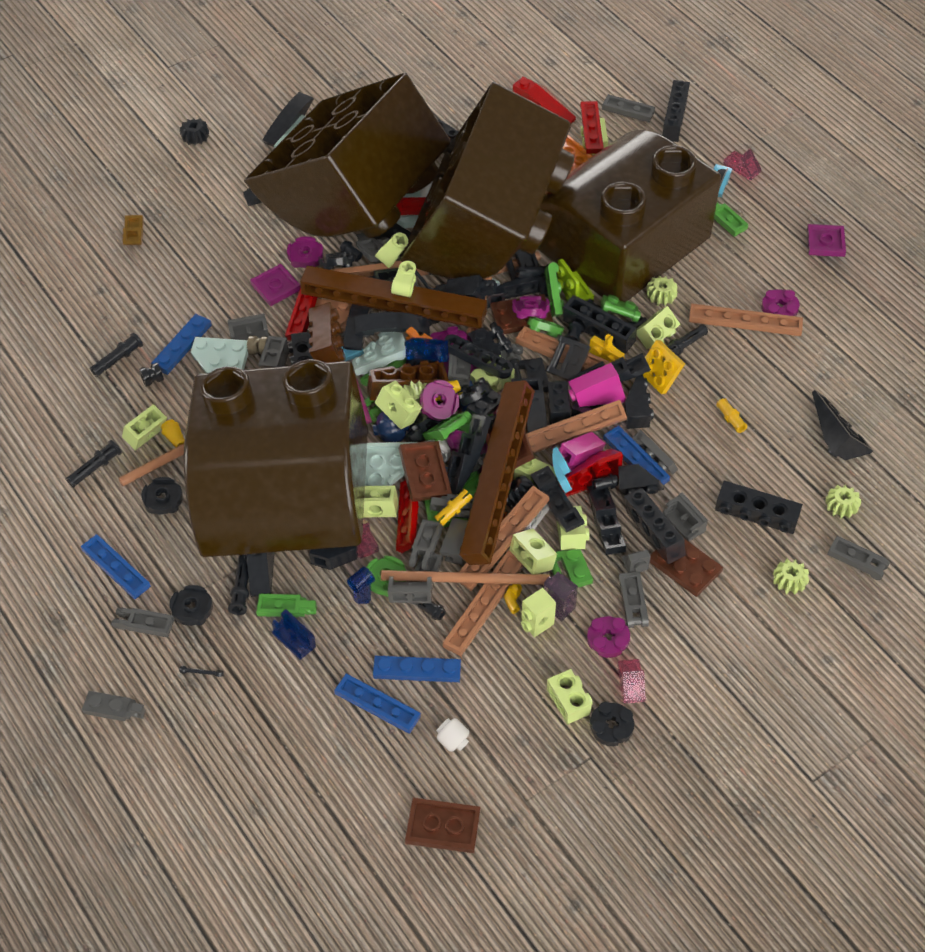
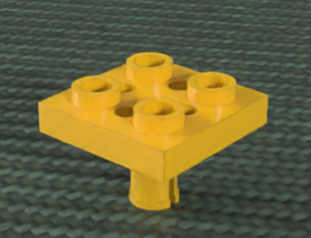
(664, 363)

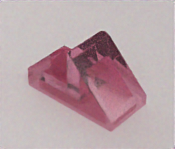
(743, 164)
(368, 543)
(631, 681)

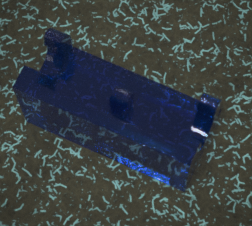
(426, 349)
(293, 635)

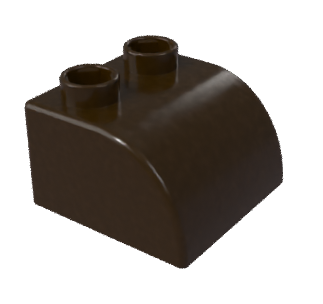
(353, 160)
(491, 188)
(631, 213)
(276, 459)

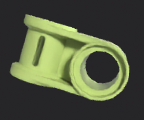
(391, 250)
(404, 279)

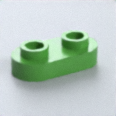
(540, 324)

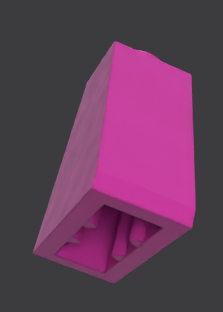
(597, 387)
(580, 449)

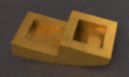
(133, 230)

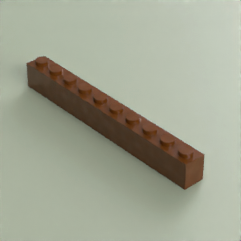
(378, 295)
(497, 473)

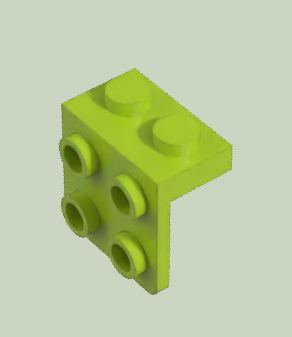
(572, 283)

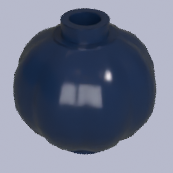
(388, 430)

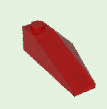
(542, 96)
(594, 467)

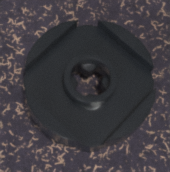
(336, 259)
(473, 393)
(164, 505)
(193, 616)
(614, 712)

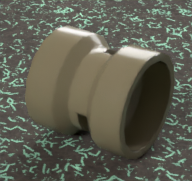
(255, 344)

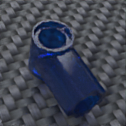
(360, 584)

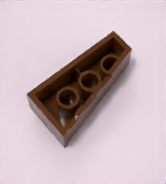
(325, 334)
(425, 372)

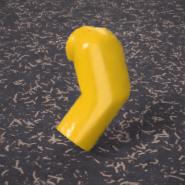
(511, 597)

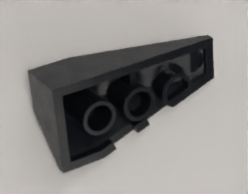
(838, 432)

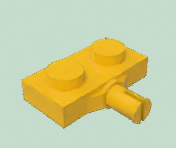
(605, 348)

